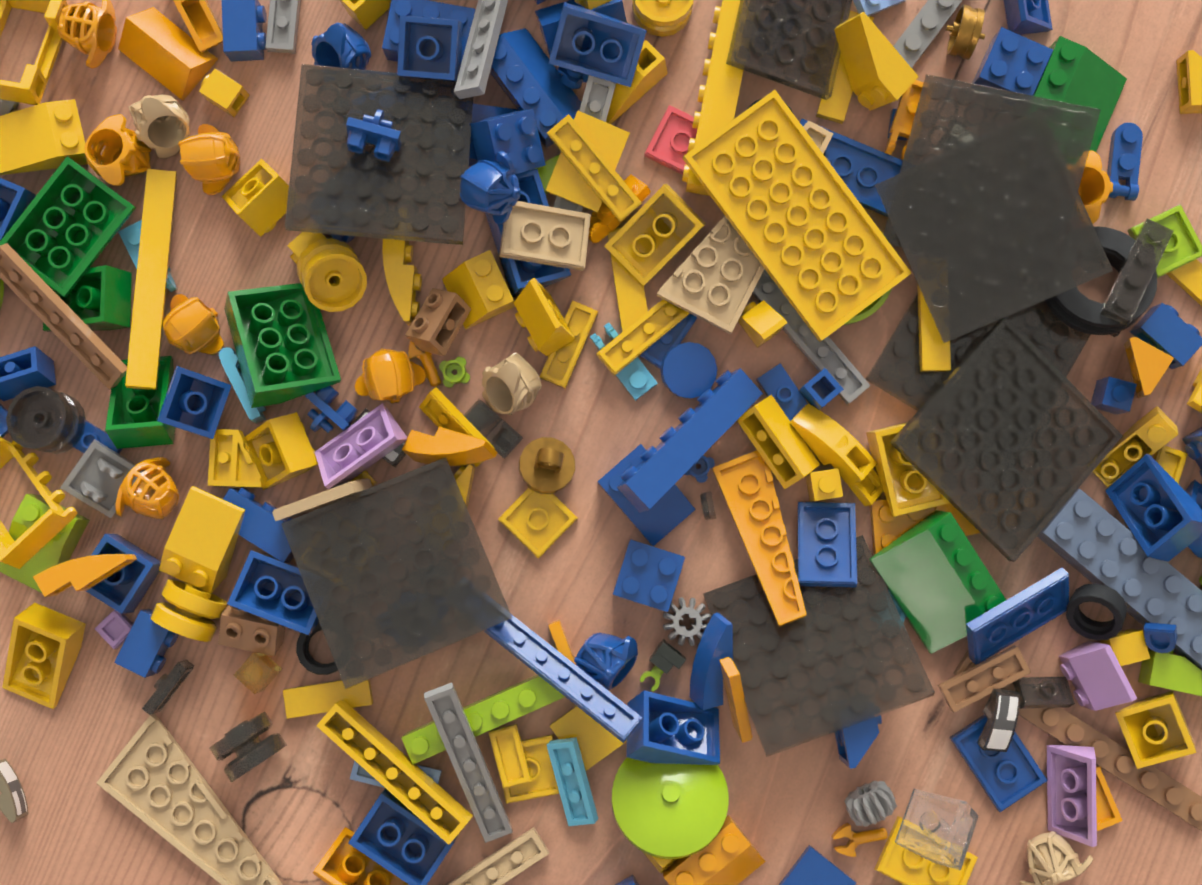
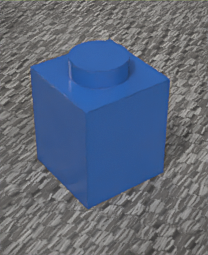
(821, 389)
(1113, 395)

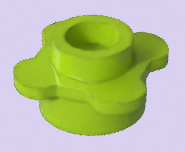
(447, 368)

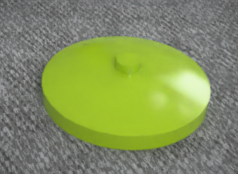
(669, 807)

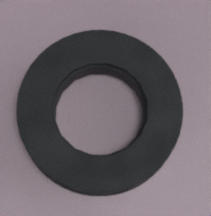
(1084, 314)

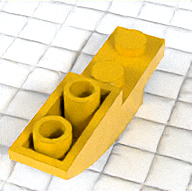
(402, 278)
(837, 446)

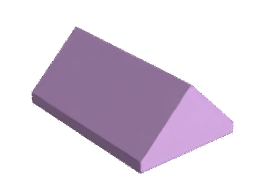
(359, 447)
(1072, 792)

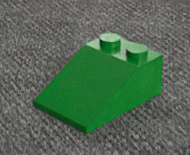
(101, 299)
(135, 412)

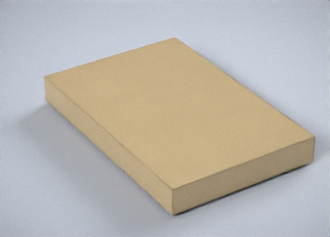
(546, 236)
(321, 499)

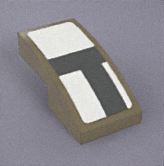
(13, 799)

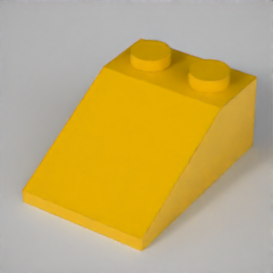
(872, 63)
(41, 137)
(654, 234)
(901, 482)
(202, 540)
(42, 654)

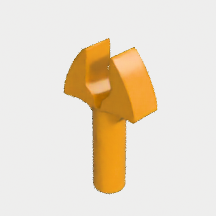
(428, 364)
(856, 838)

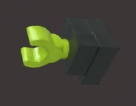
(664, 659)

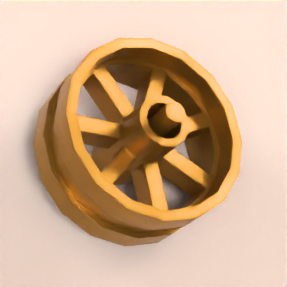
(965, 32)

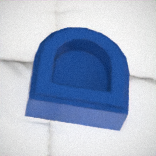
(1160, 637)

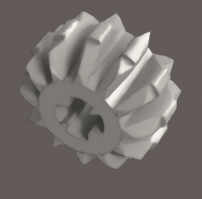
(681, 629)
(870, 803)

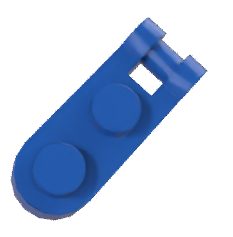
(1125, 160)

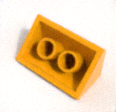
(164, 51)
(1146, 365)
(349, 866)

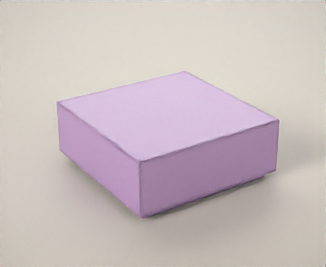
(114, 628)

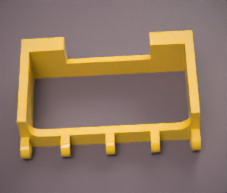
(36, 76)
(46, 527)

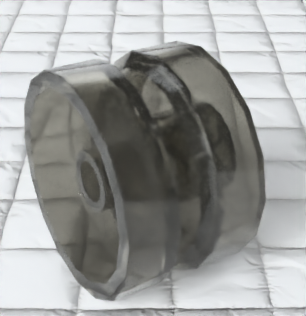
(46, 420)
(247, 746)

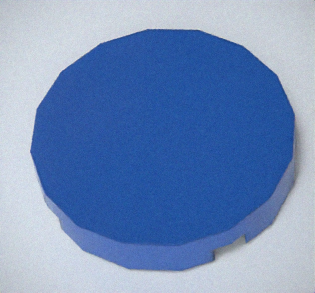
(688, 370)

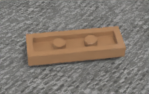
(983, 678)

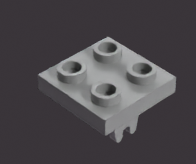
(98, 477)

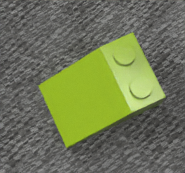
(54, 552)

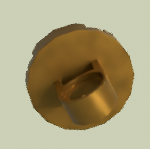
(546, 465)

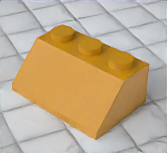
(722, 862)

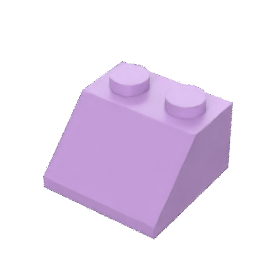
(1096, 676)

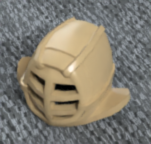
(160, 123)
(510, 385)
(1053, 860)

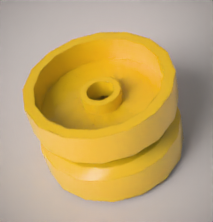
(662, 16)
(331, 275)
(188, 611)

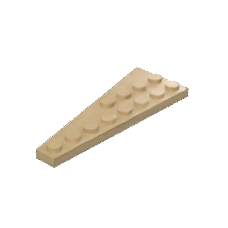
(722, 269)
(175, 800)

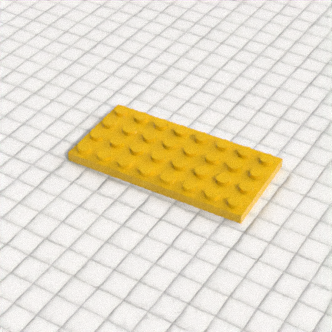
(796, 215)

